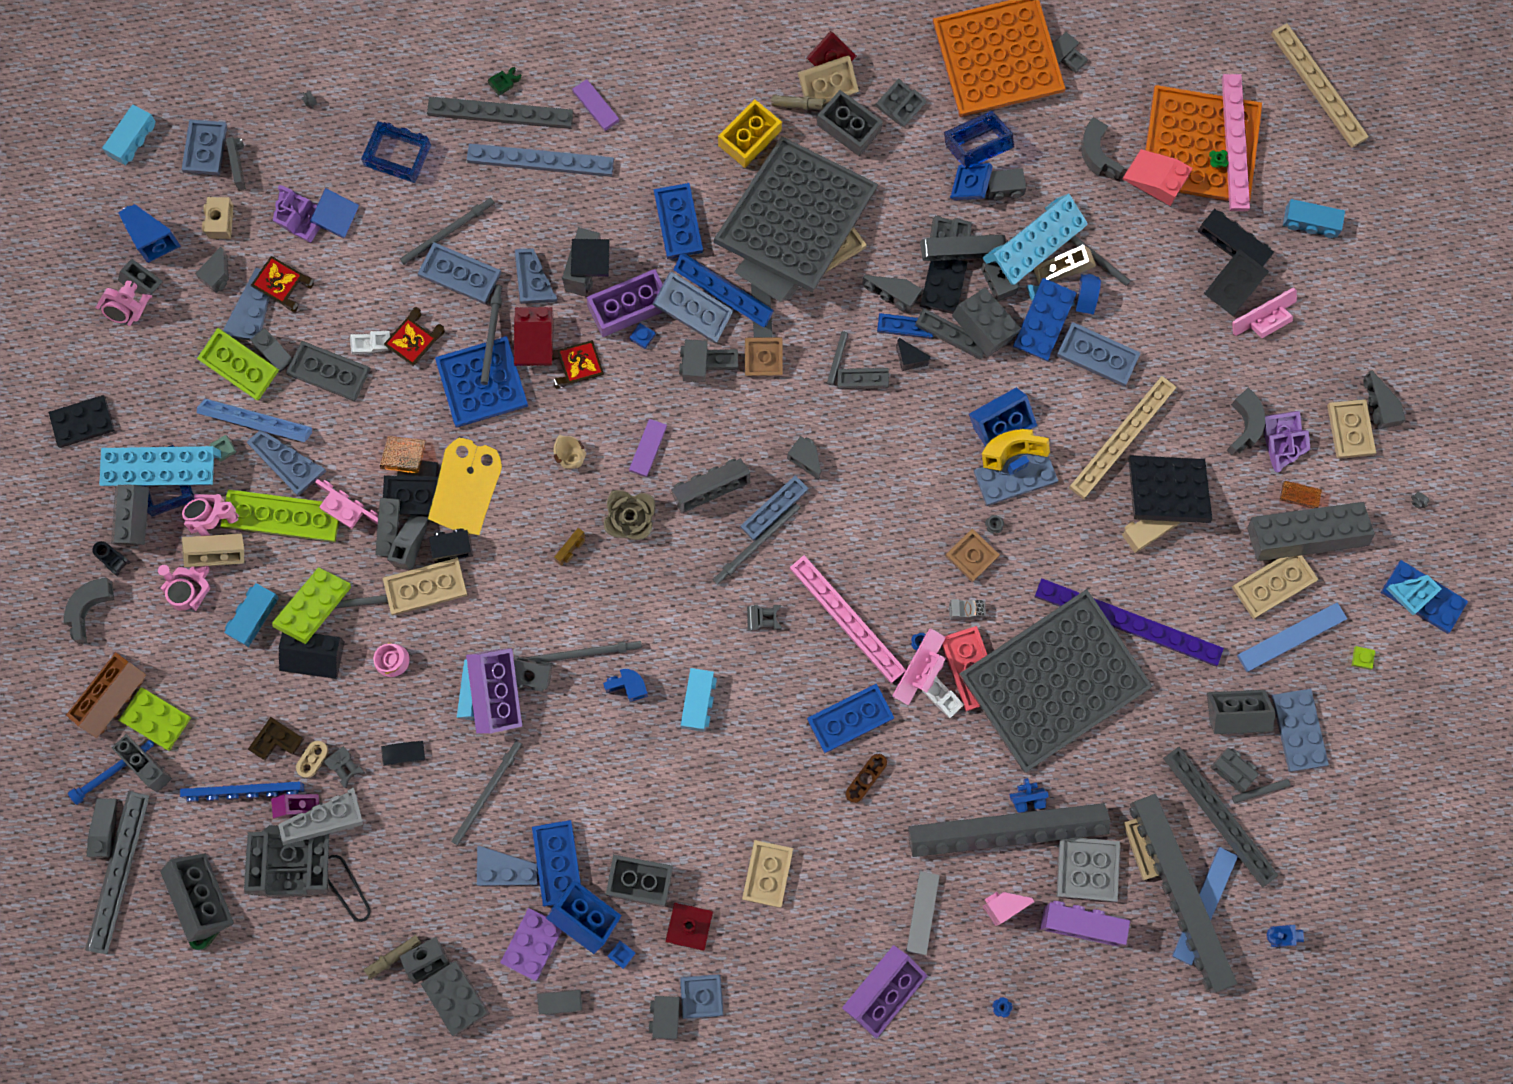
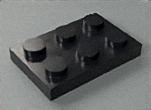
(1236, 282)
(944, 285)
(81, 421)
(414, 491)

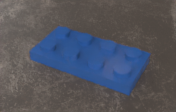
(678, 220)
(1044, 319)
(1441, 610)
(850, 718)
(555, 859)

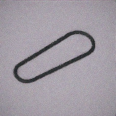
(357, 887)

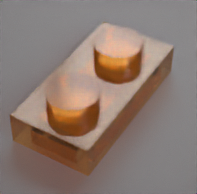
(1300, 494)

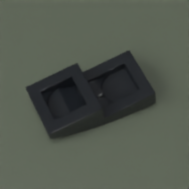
(402, 753)

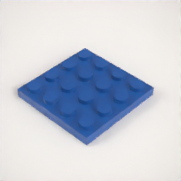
(465, 394)

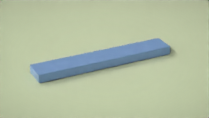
(254, 420)
(1292, 637)
(1210, 895)

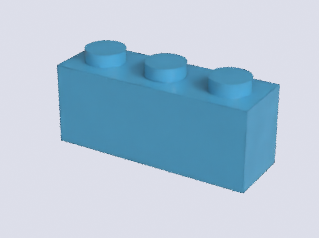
(1313, 218)
(251, 614)

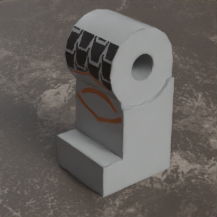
(966, 609)

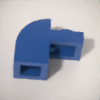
(1088, 293)
(630, 681)

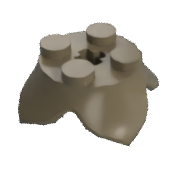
(622, 503)

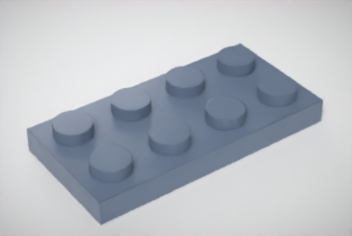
(459, 273)
(692, 307)
(1098, 354)
(1000, 485)
(1300, 730)

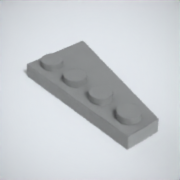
(331, 817)

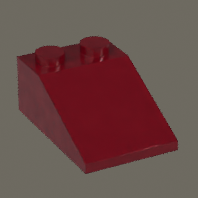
(533, 336)

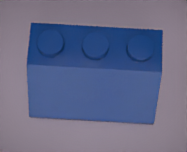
(1002, 415)
(584, 917)

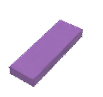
(595, 105)
(648, 448)

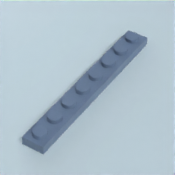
(540, 160)

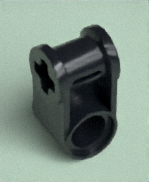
(112, 559)

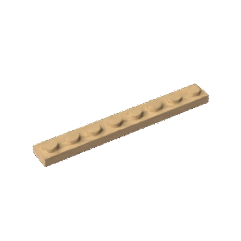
(1319, 85)
(1122, 437)

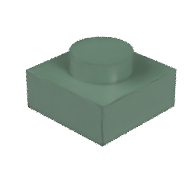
(226, 447)

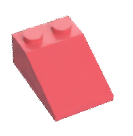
(1158, 175)

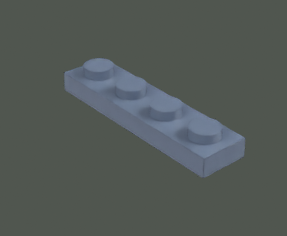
(774, 508)

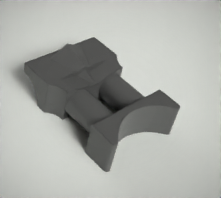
(755, 617)
(339, 760)

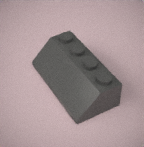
(711, 485)
(196, 896)

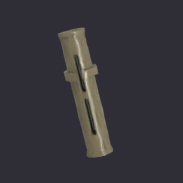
(798, 102)
(384, 962)

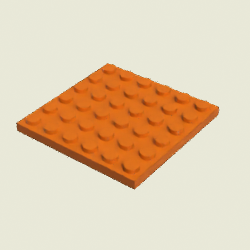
(998, 55)
(1190, 127)

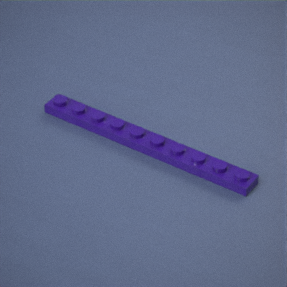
(1138, 625)

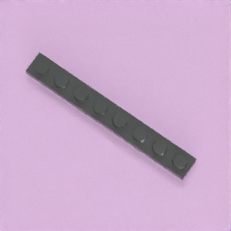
(500, 112)
(1220, 817)
(117, 873)

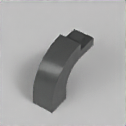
(1093, 154)
(1253, 414)
(82, 601)

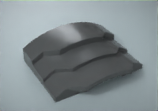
(285, 869)

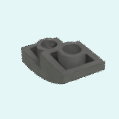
(559, 1001)

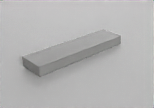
(922, 913)

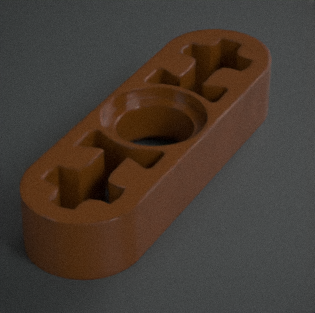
(861, 793)

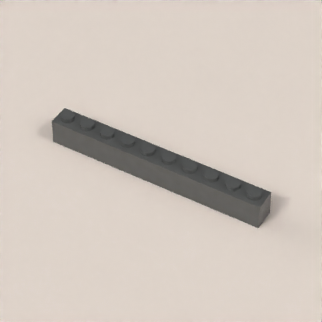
(1008, 830)
(1183, 894)

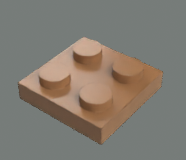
(763, 356)
(972, 555)

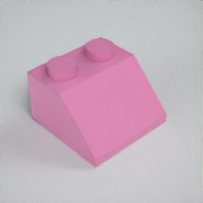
(1005, 906)

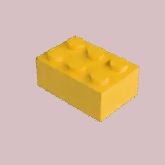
(749, 133)

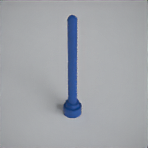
(78, 794)

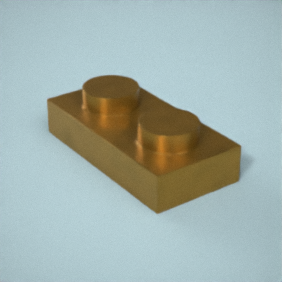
(565, 553)

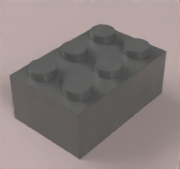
(849, 122)
(577, 284)
(986, 322)
(639, 880)
(455, 998)

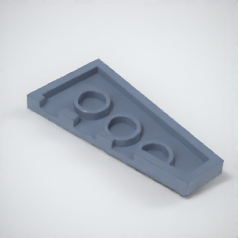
(248, 313)
(289, 465)

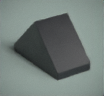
(910, 356)

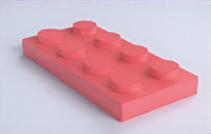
(962, 651)

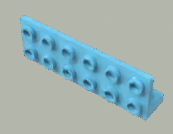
(1038, 239)
(157, 466)

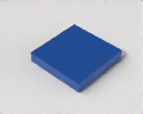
(971, 182)
(334, 213)

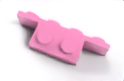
(1268, 316)
(342, 508)
(922, 668)

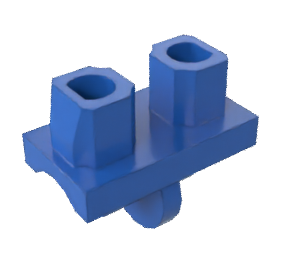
(1037, 795)
(1284, 936)

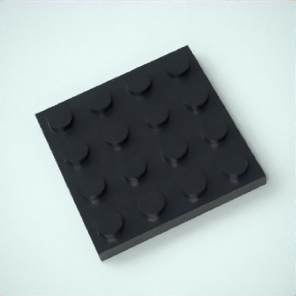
(1169, 489)

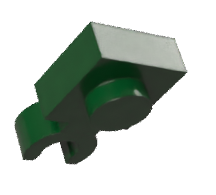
(503, 82)

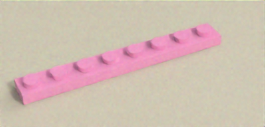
(1235, 142)
(847, 619)

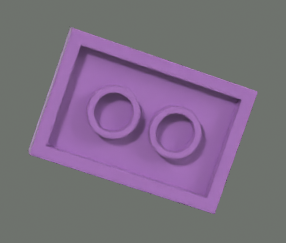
(531, 945)

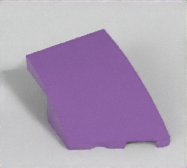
(295, 213)
(1285, 438)

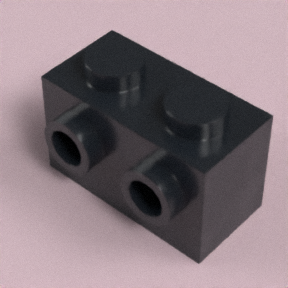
(451, 545)

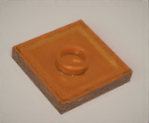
(402, 454)

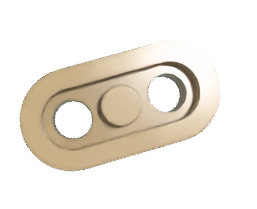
(310, 758)

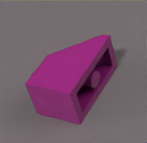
(293, 804)

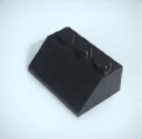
(316, 658)

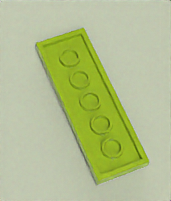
(281, 516)

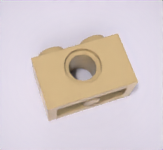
(223, 226)

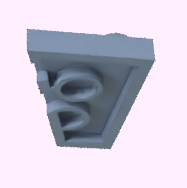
(532, 282)
(503, 870)

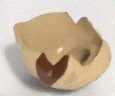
(569, 452)

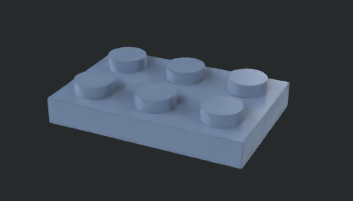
(204, 147)

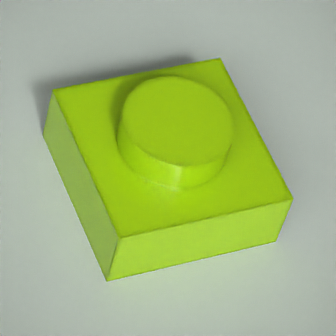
(1363, 658)

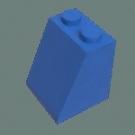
(147, 233)

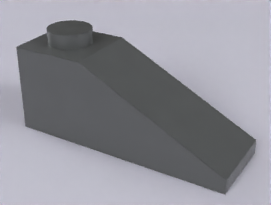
(102, 829)

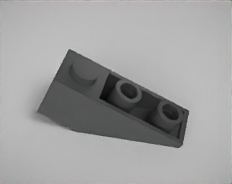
(896, 290)
(1385, 405)
(408, 542)
(141, 763)

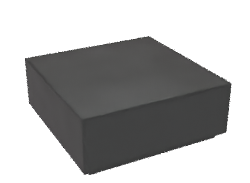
(1075, 61)

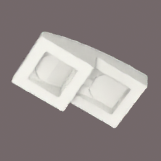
(369, 343)
(943, 698)

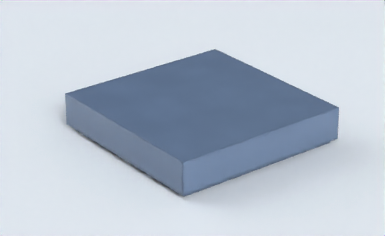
(701, 996)

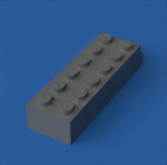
(1310, 531)

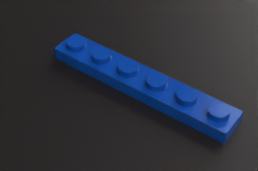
(723, 290)
(233, 792)

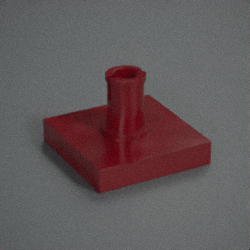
(829, 50)
(689, 926)

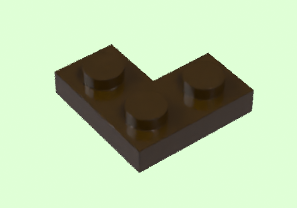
(275, 734)

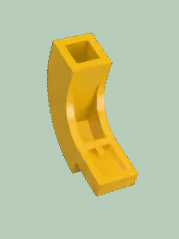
(1012, 444)

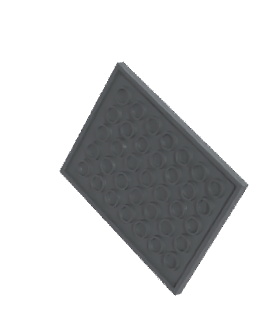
(796, 214)
(1055, 680)

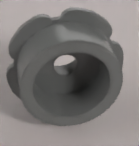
(309, 99)
(1420, 500)
(994, 519)

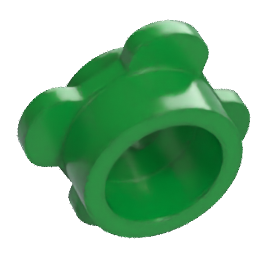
(1214, 162)

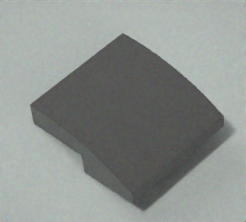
(900, 103)
(949, 228)

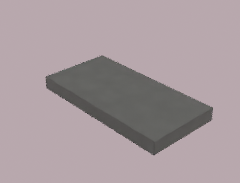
(328, 371)

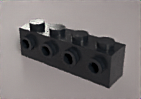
(1231, 238)

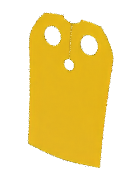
(464, 497)

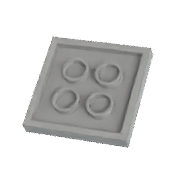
(1088, 869)

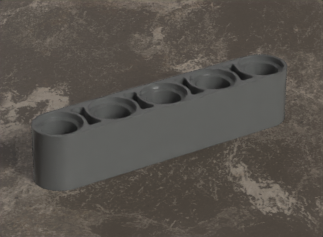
(959, 247)

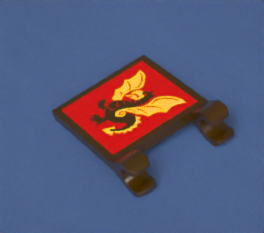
(279, 282)
(411, 340)
(578, 363)

